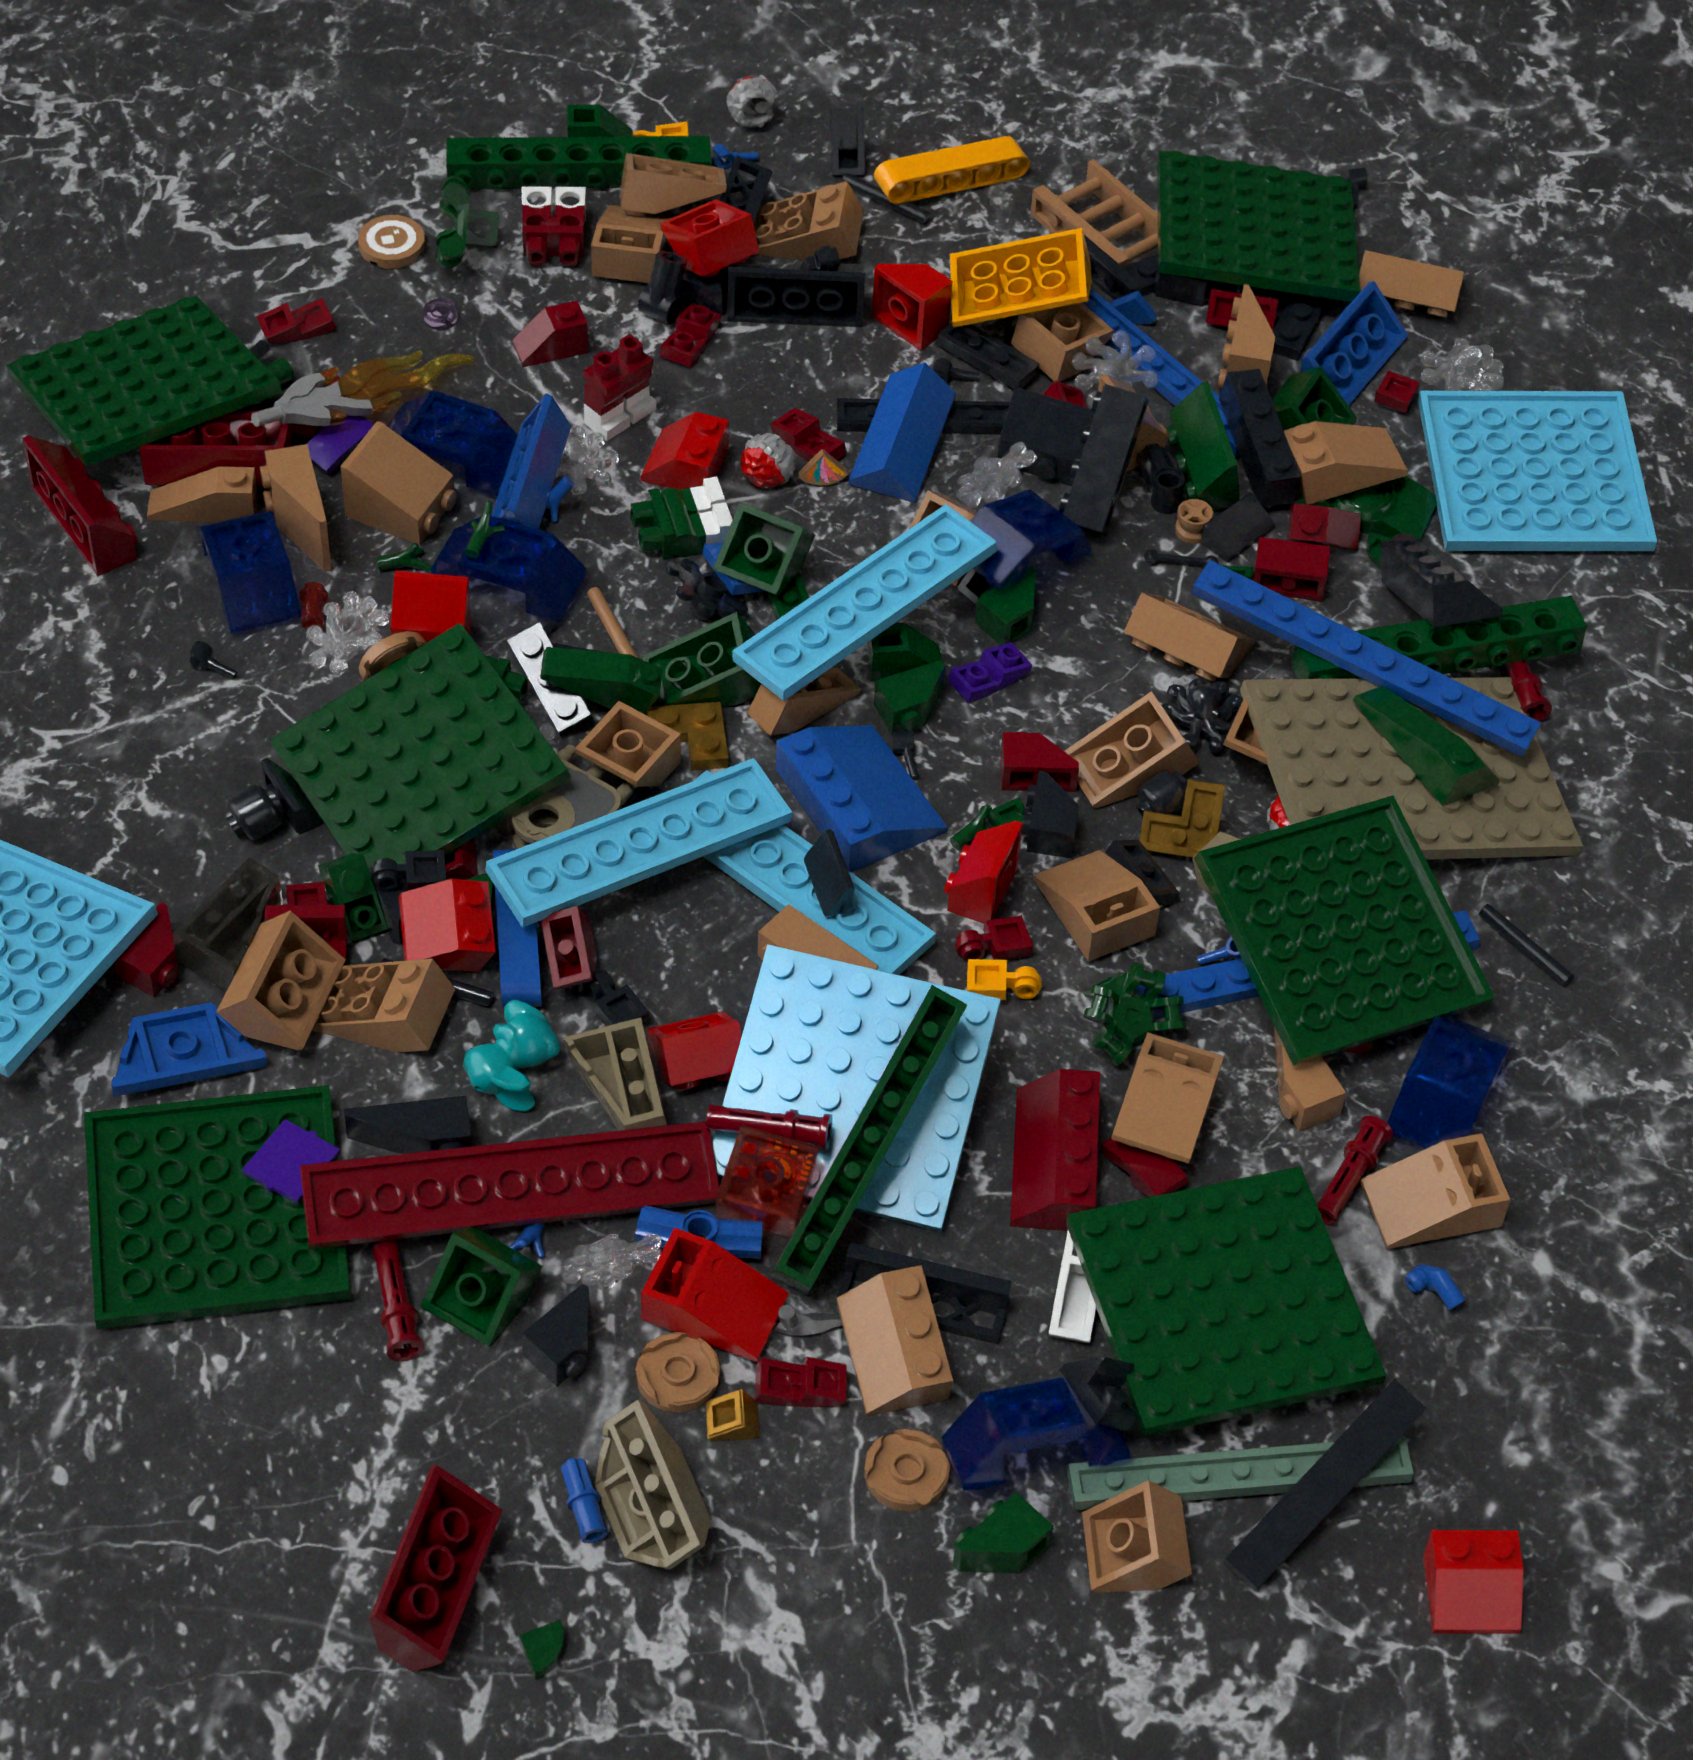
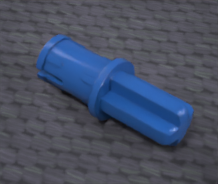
(583, 1500)

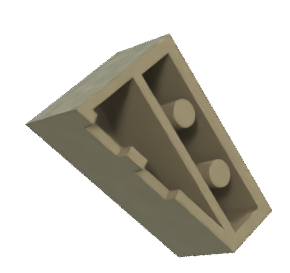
(620, 1073)

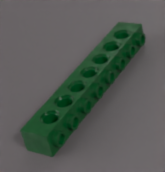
(562, 160)
(1521, 634)
(868, 1140)

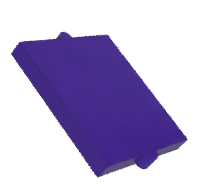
(280, 1159)

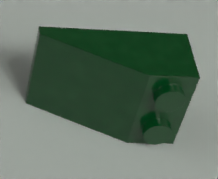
(702, 666)

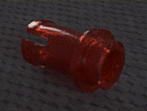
(313, 599)

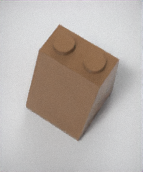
(395, 486)

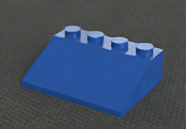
(858, 790)

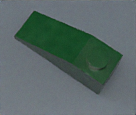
(603, 676)

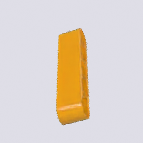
(951, 169)

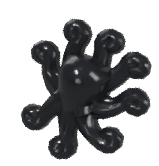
(705, 591)
(1202, 712)

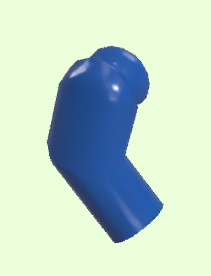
(1436, 1280)

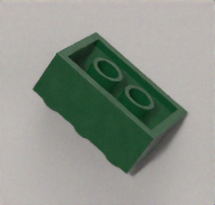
(1203, 449)

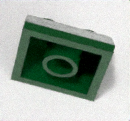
(1311, 398)
(763, 549)
(480, 1285)

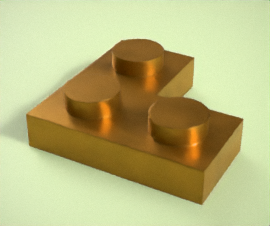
(701, 728)
(1191, 831)

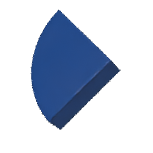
(1135, 308)

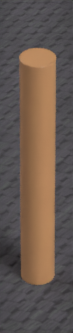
(610, 622)

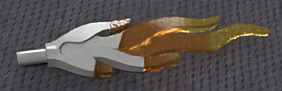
(356, 392)

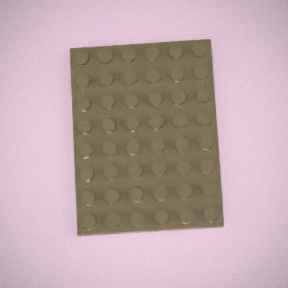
(1334, 759)

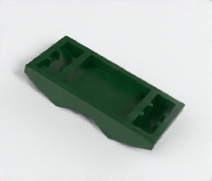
(1386, 508)

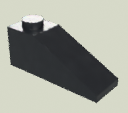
(411, 1125)

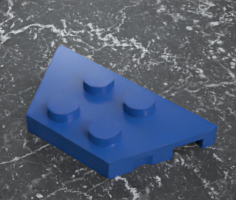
(181, 1049)

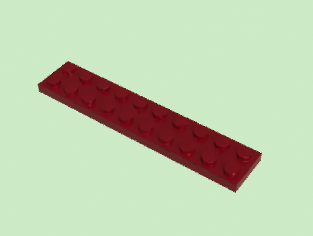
(507, 1184)

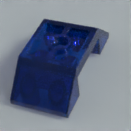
(459, 434)
(1023, 528)
(518, 560)
(250, 570)
(1448, 1082)
(1024, 1420)

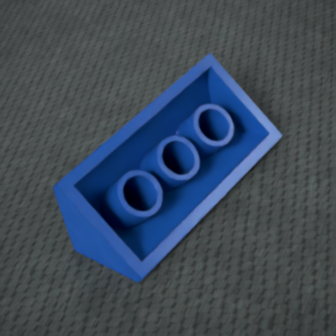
(1357, 342)
(904, 433)
(533, 464)

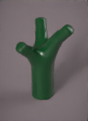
(482, 532)
(403, 559)
(969, 832)

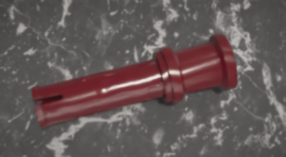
(1528, 690)
(792, 1125)
(1359, 1157)
(398, 1316)

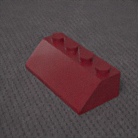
(220, 442)
(79, 506)
(1055, 1149)
(433, 1571)

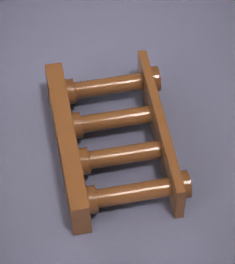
(1057, 216)

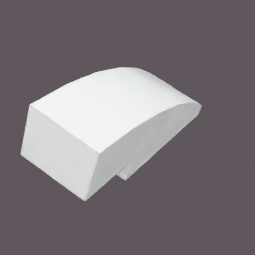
(1073, 1302)

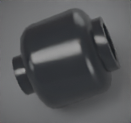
(1162, 793)
(255, 812)

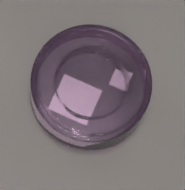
(440, 314)

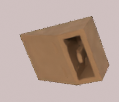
(808, 221)
(627, 244)
(1250, 338)
(1100, 903)
(387, 1004)
(1168, 1098)
(1438, 1193)

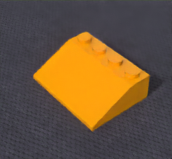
(1020, 277)

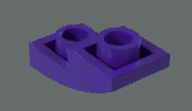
(336, 442)
(994, 671)

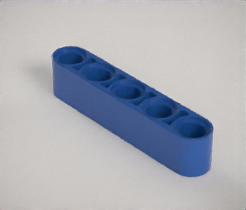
(517, 954)

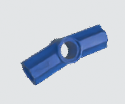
(736, 1236)

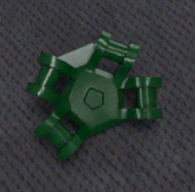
(456, 206)
(1128, 1013)

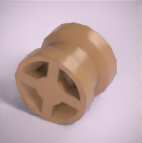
(1192, 518)

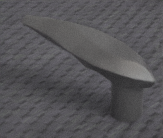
(806, 1323)

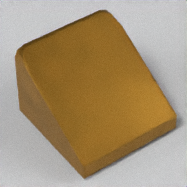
(732, 1417)

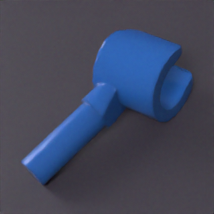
(725, 158)
(1229, 950)

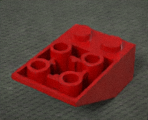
(711, 1296)

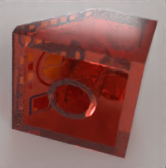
(767, 1180)

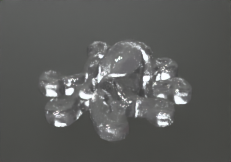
(1115, 364)
(1465, 365)
(583, 461)
(994, 476)
(346, 631)
(609, 1260)

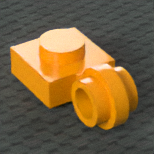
(992, 979)

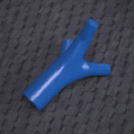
(557, 494)
(530, 1236)

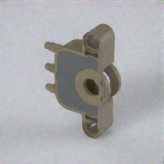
(566, 805)

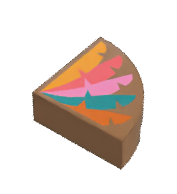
(822, 470)

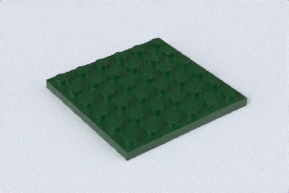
(1256, 226)
(142, 379)
(420, 754)
(1343, 929)
(184, 1226)
(1224, 1300)

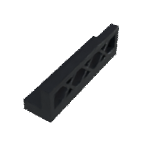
(753, 197)
(944, 1283)

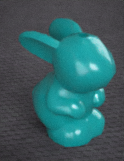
(519, 1044)

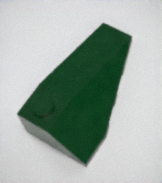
(1433, 752)

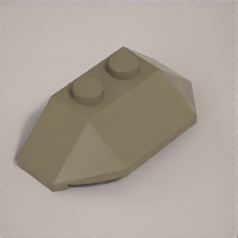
(649, 1490)

